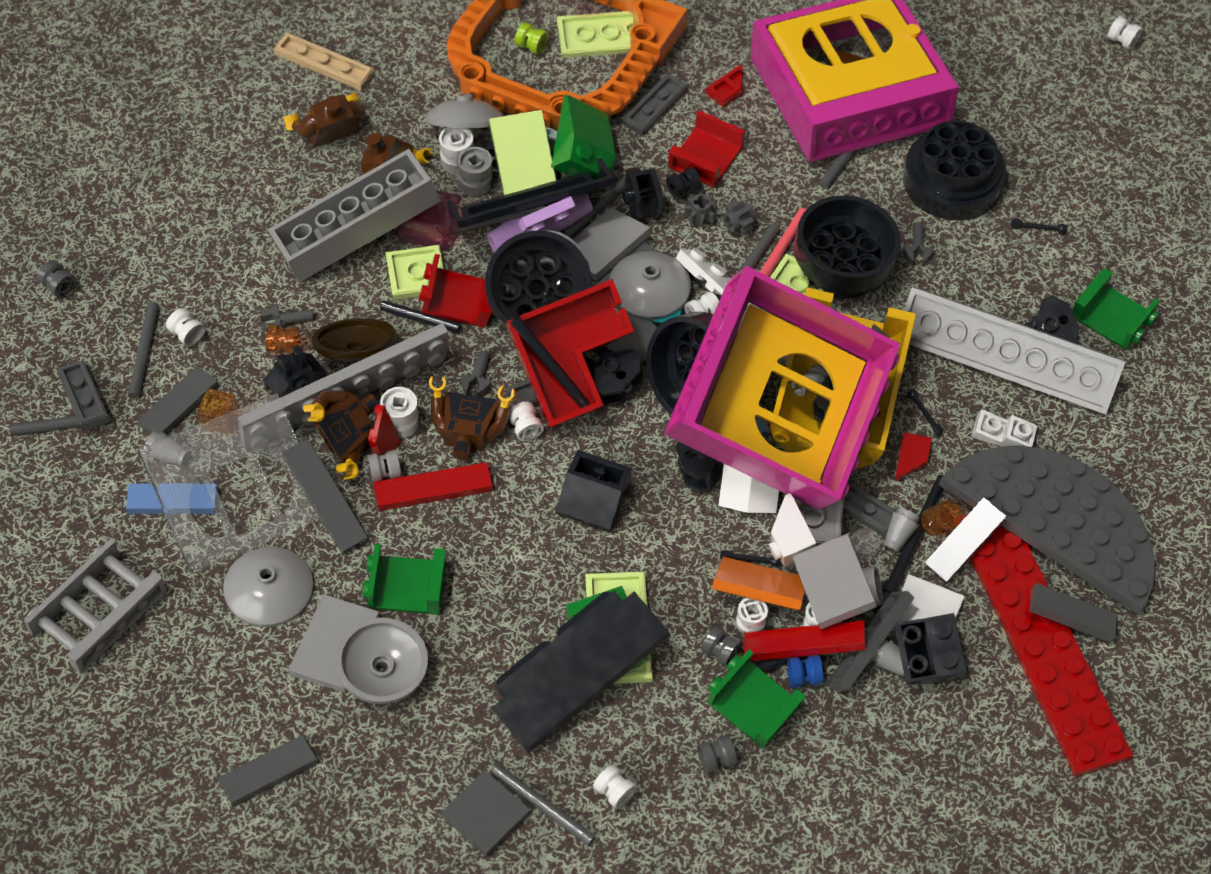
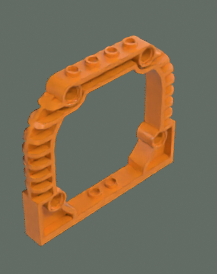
(652, 37)

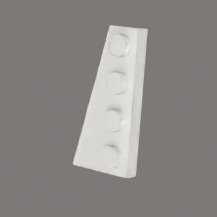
(697, 264)

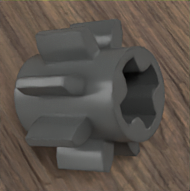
(700, 210)
(739, 217)

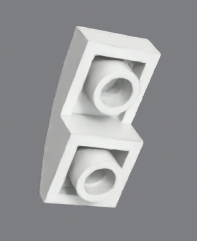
(1002, 431)

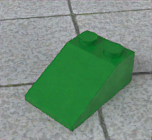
(581, 139)

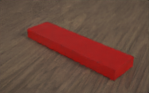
(433, 486)
(806, 641)

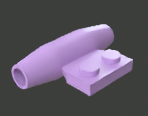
(554, 217)

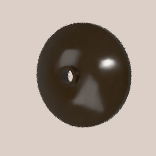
(353, 339)

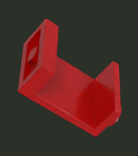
(708, 149)
(454, 295)

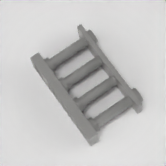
(106, 630)

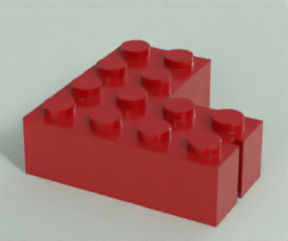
(567, 332)

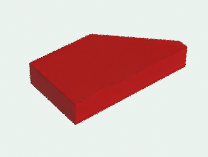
(727, 87)
(383, 435)
(912, 454)

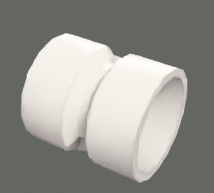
(452, 143)
(402, 409)

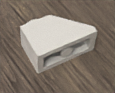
(790, 533)

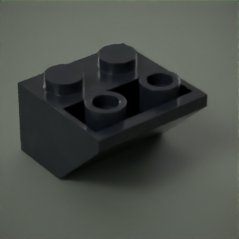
(594, 490)
(931, 650)

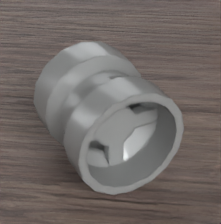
(377, 466)

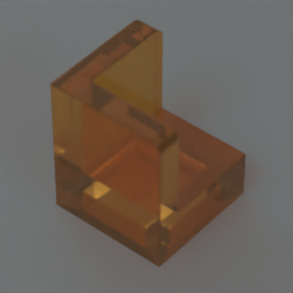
(215, 405)

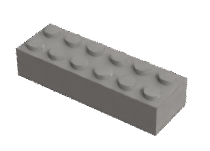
(354, 215)

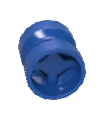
(805, 671)

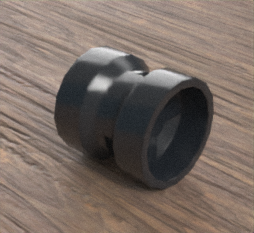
(684, 183)

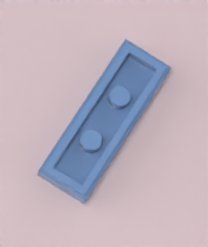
(143, 500)

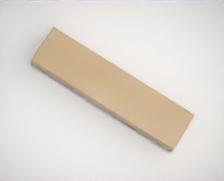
(324, 61)

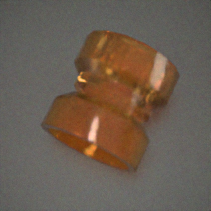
(279, 338)
(942, 517)

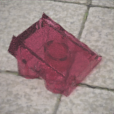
(432, 225)

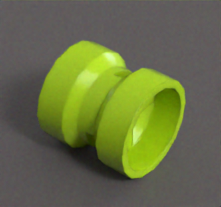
(531, 38)

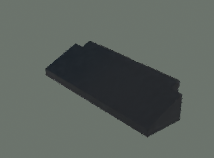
(530, 197)
(576, 666)

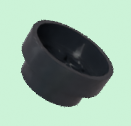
(954, 171)
(846, 245)
(532, 248)
(673, 353)

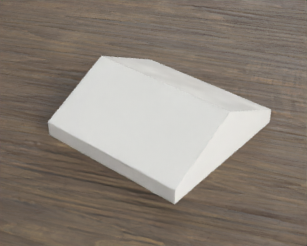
(746, 493)

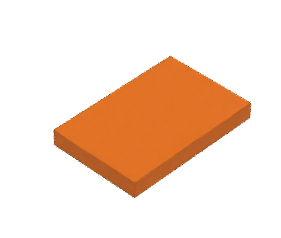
(759, 583)

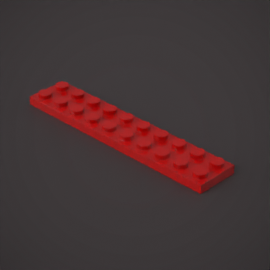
(1049, 658)

